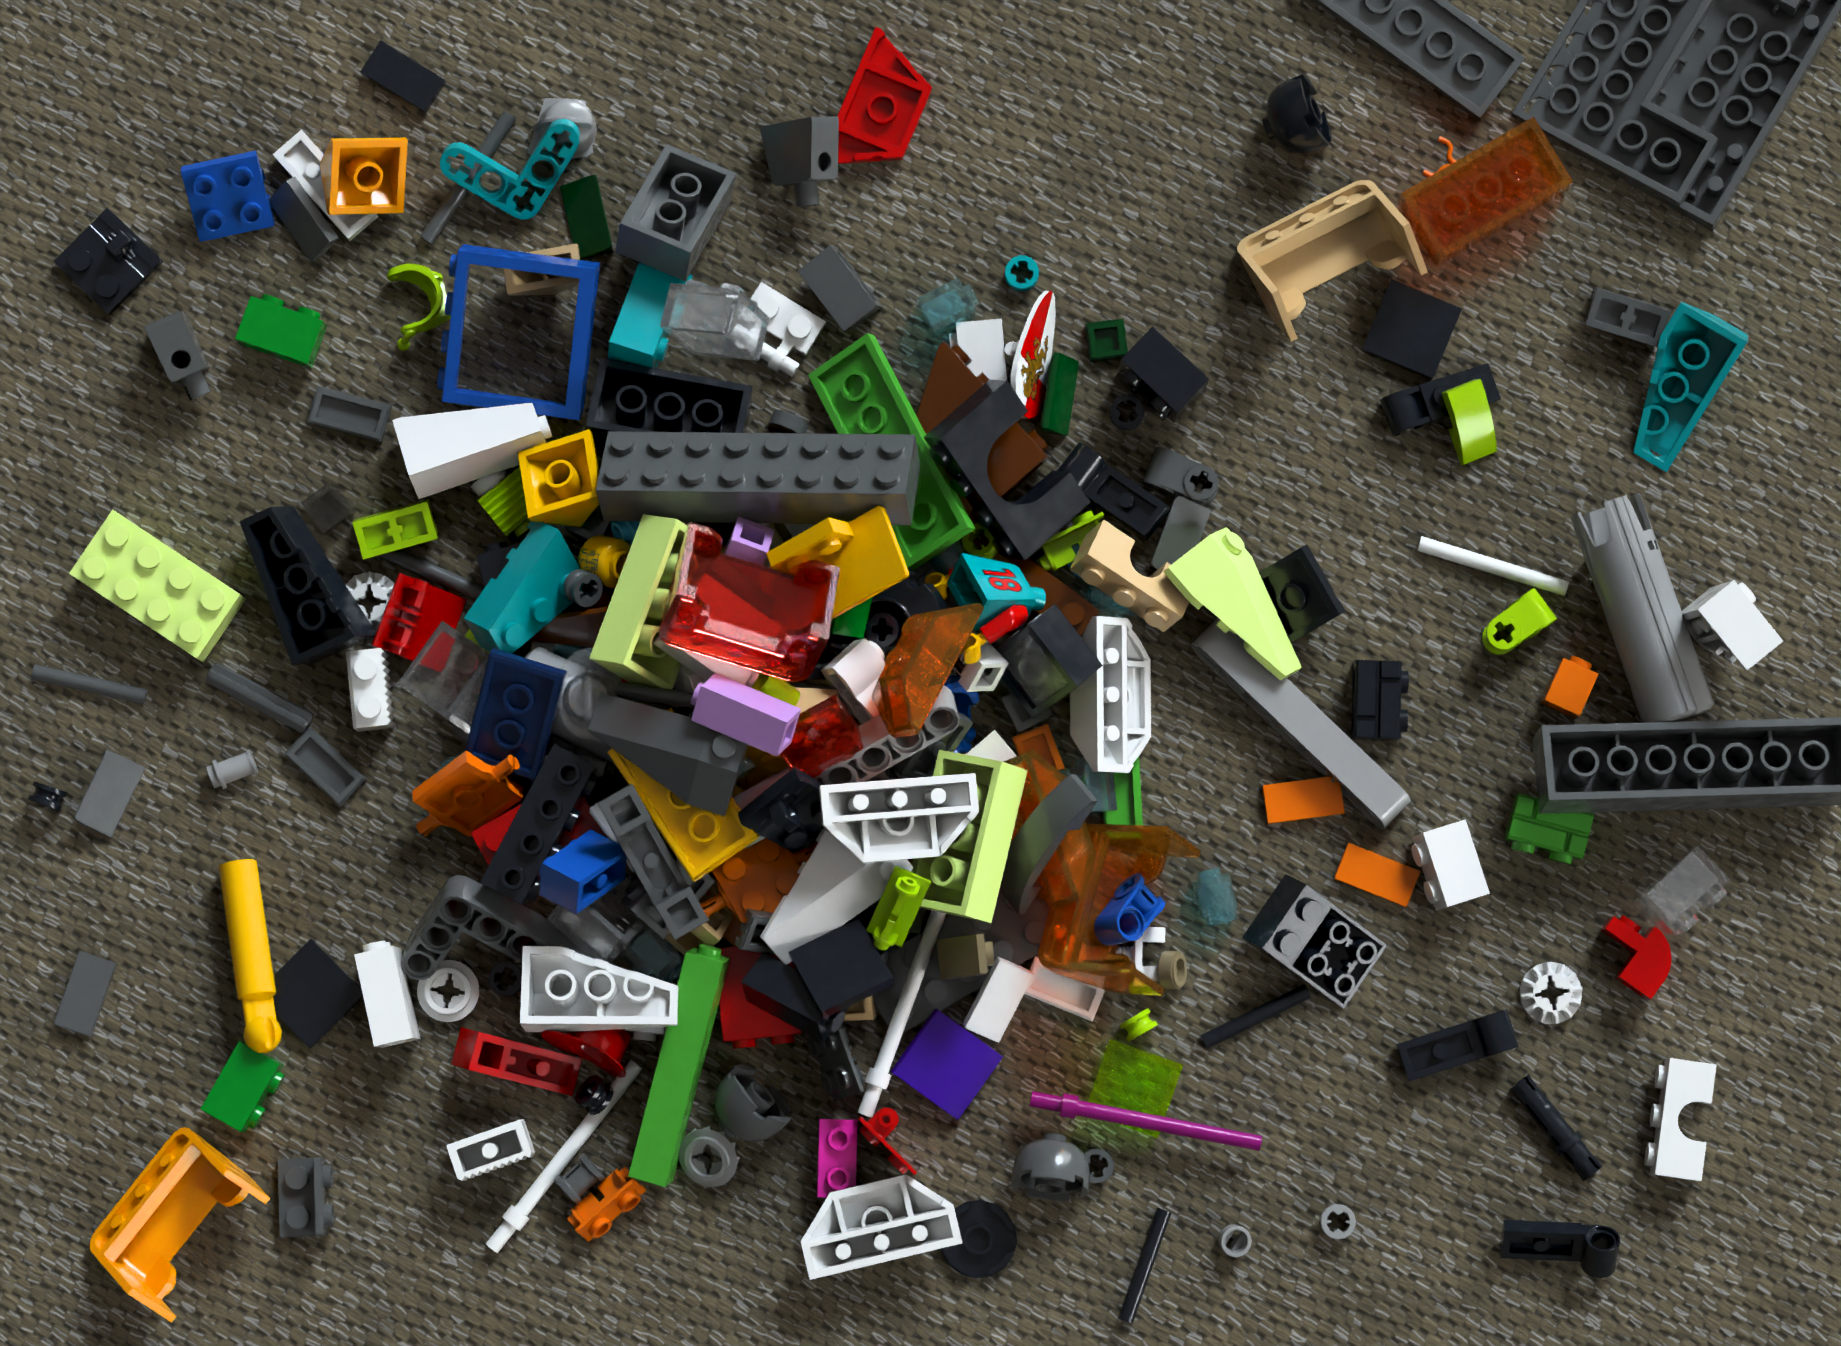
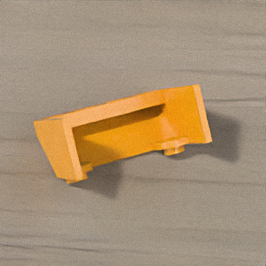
(163, 1212)

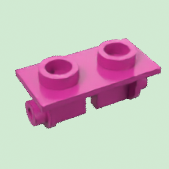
(836, 1155)

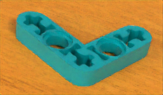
(513, 183)

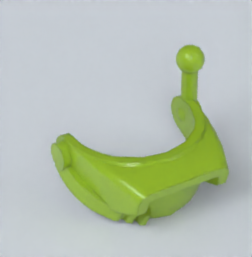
(433, 286)

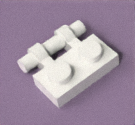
(789, 323)

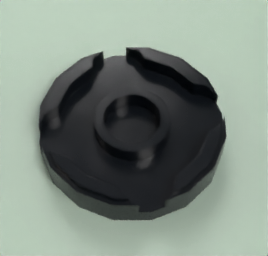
(975, 1222)

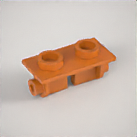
(595, 1218)

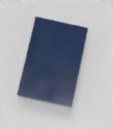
(515, 711)

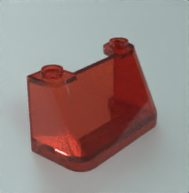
(748, 610)

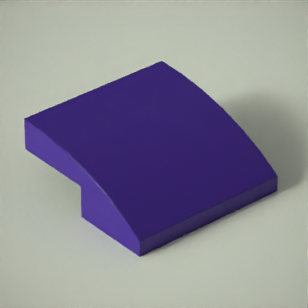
(946, 1064)

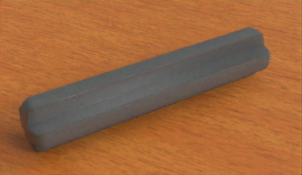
(259, 697)

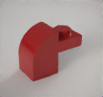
(1649, 958)

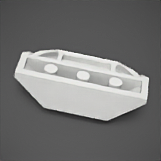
(1114, 704)
(899, 815)
(877, 1225)

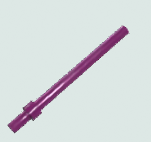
(1071, 1106)

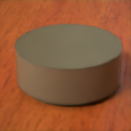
(1172, 970)

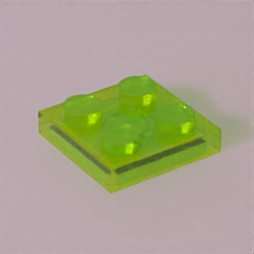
(1135, 1081)

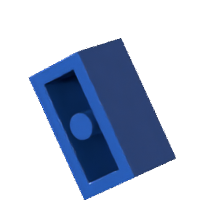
(582, 871)

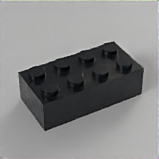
(662, 400)

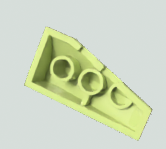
(1229, 585)

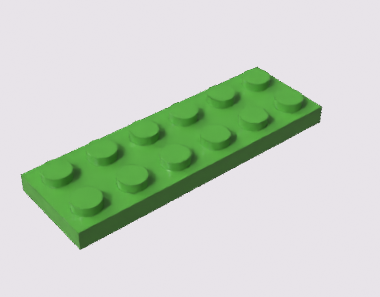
(868, 399)

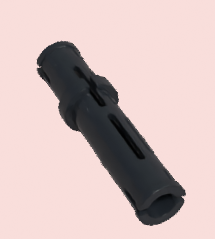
(1556, 1128)

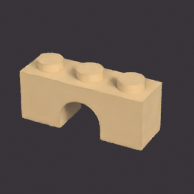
(1106, 564)

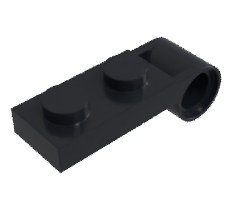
(1425, 401)
(1115, 492)
(1457, 1045)
(1590, 1245)

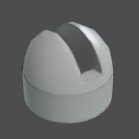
(1240, 1244)

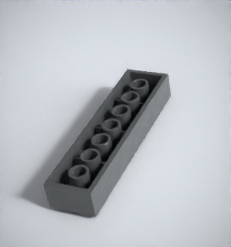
(757, 476)
(1688, 765)

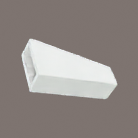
(466, 444)

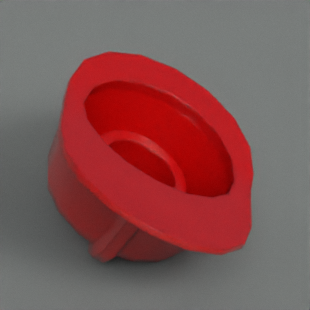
(599, 1047)

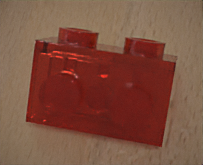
(823, 738)

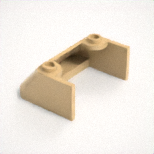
(1323, 243)

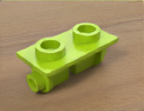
(1058, 548)
(897, 908)

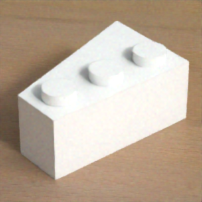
(1731, 623)

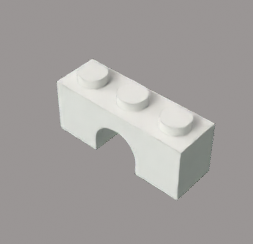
(1673, 1152)

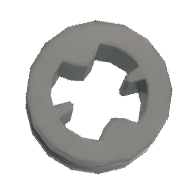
(1337, 1233)

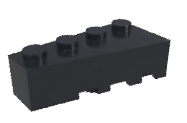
(303, 587)

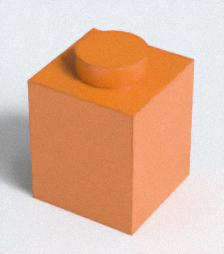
(1570, 686)

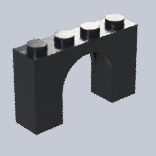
(963, 447)
(783, 994)

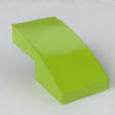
(1471, 421)

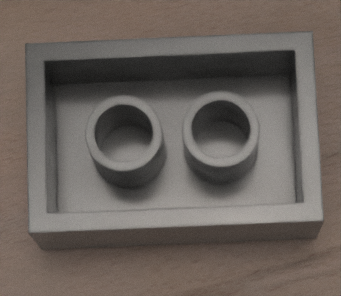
(675, 212)

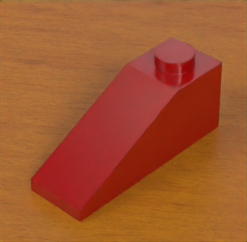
(516, 1061)

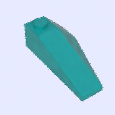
(1687, 372)

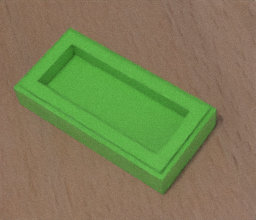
(1127, 798)

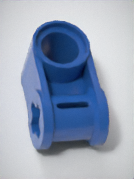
(1128, 912)

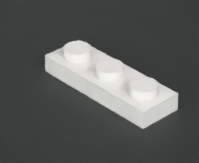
(302, 160)

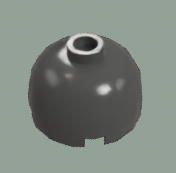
(748, 1107)
(1051, 1169)

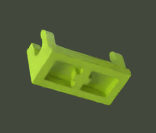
(395, 529)

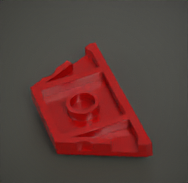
(881, 105)

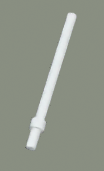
(878, 1076)
(516, 1216)

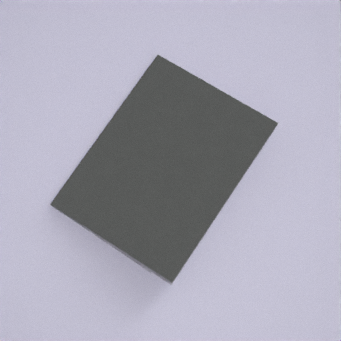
(1677, 90)

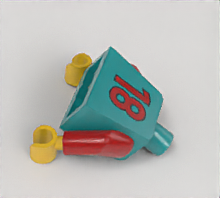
(998, 588)

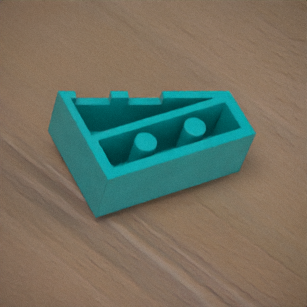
(638, 332)
(525, 592)

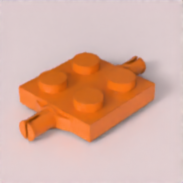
(467, 794)
(756, 879)

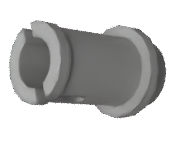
(231, 769)

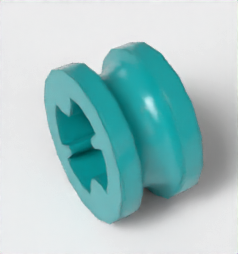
(1032, 267)

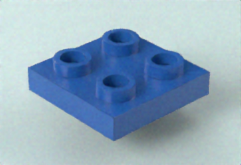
(227, 196)

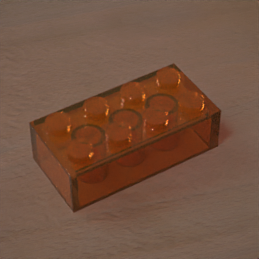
(1484, 191)

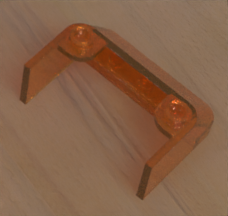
(1069, 934)

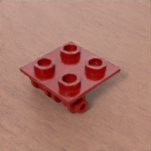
(414, 615)
(878, 1129)

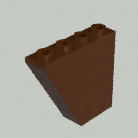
(1013, 454)

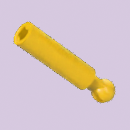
(250, 953)

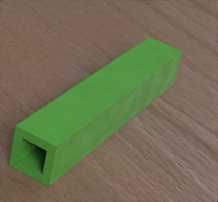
(679, 1066)

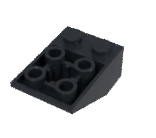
(1314, 940)

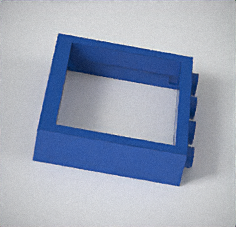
(455, 305)

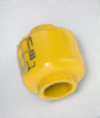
(604, 557)

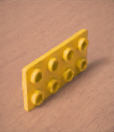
(861, 548)

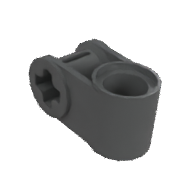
(1175, 473)

